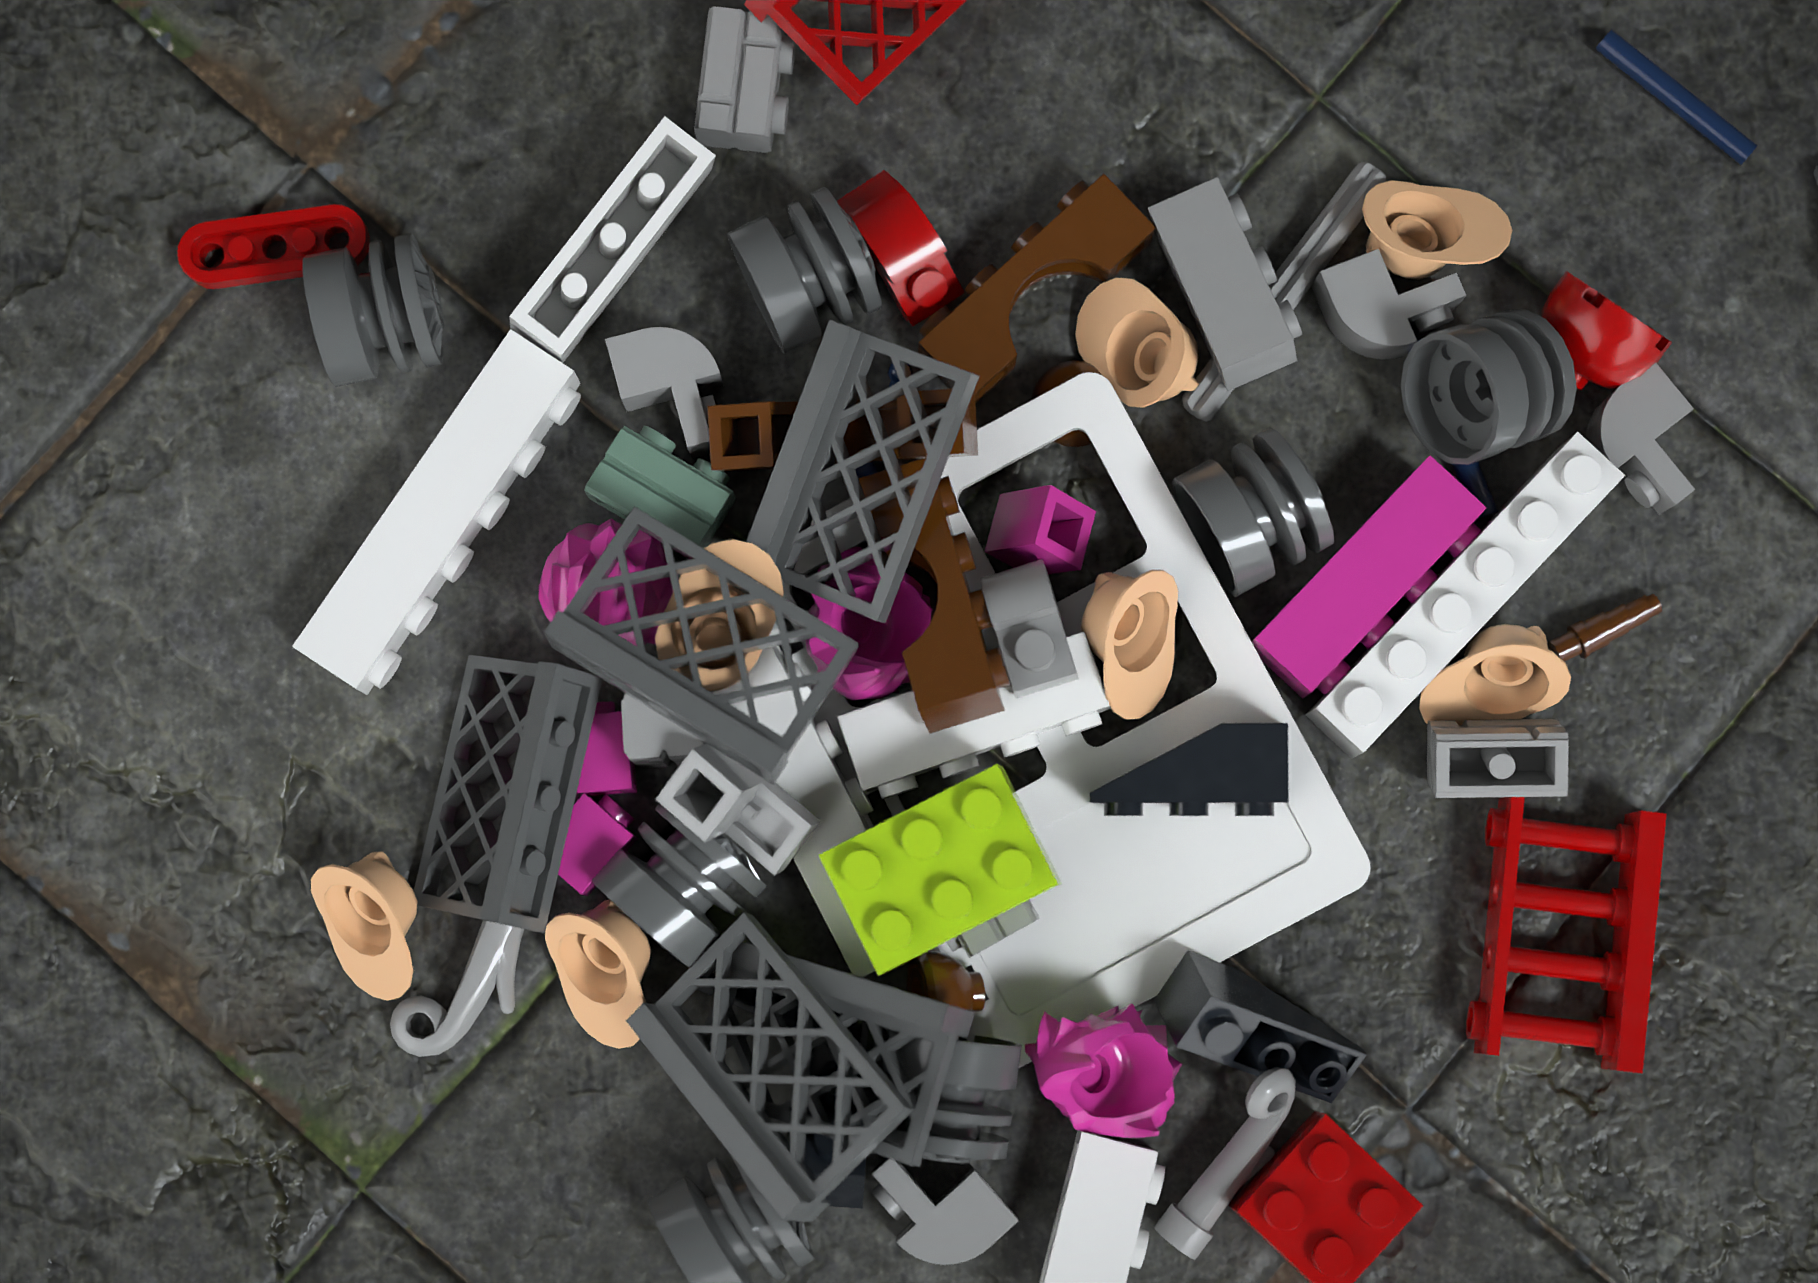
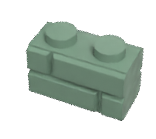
(647, 475)

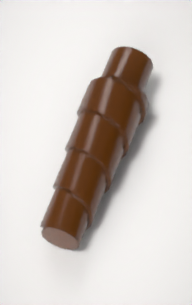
(1601, 629)

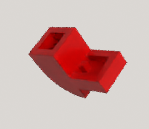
(902, 246)

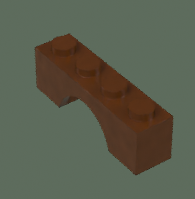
(1089, 238)
(753, 433)
(949, 663)

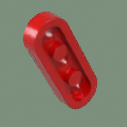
(248, 239)

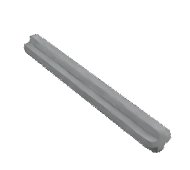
(1298, 272)

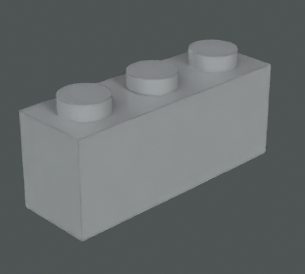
(1226, 282)

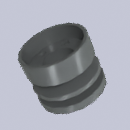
(805, 269)
(373, 310)
(1488, 386)
(1264, 506)
(678, 886)
(962, 1109)
(727, 1230)

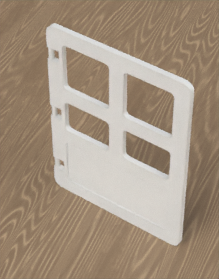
(1154, 882)

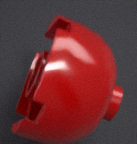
(1601, 336)

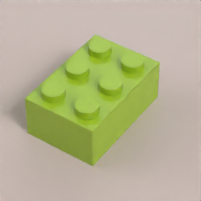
(940, 869)

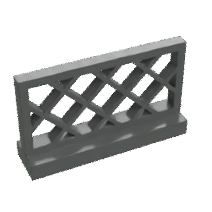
(817, 440)
(673, 694)
(534, 797)
(880, 1008)
(738, 1115)

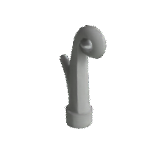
(489, 965)
(1190, 1221)

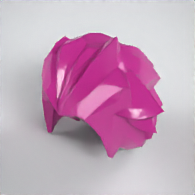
(575, 558)
(879, 662)
(1106, 1072)

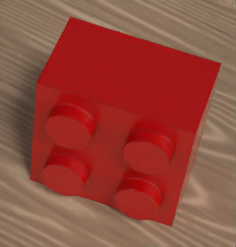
(1325, 1203)

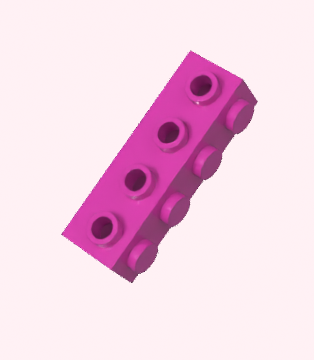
(1367, 577)

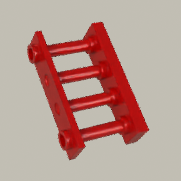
(1629, 908)

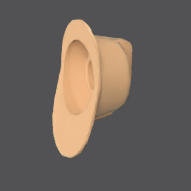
(1432, 226)
(1136, 343)
(714, 629)
(1134, 636)
(1501, 677)
(367, 920)
(600, 969)

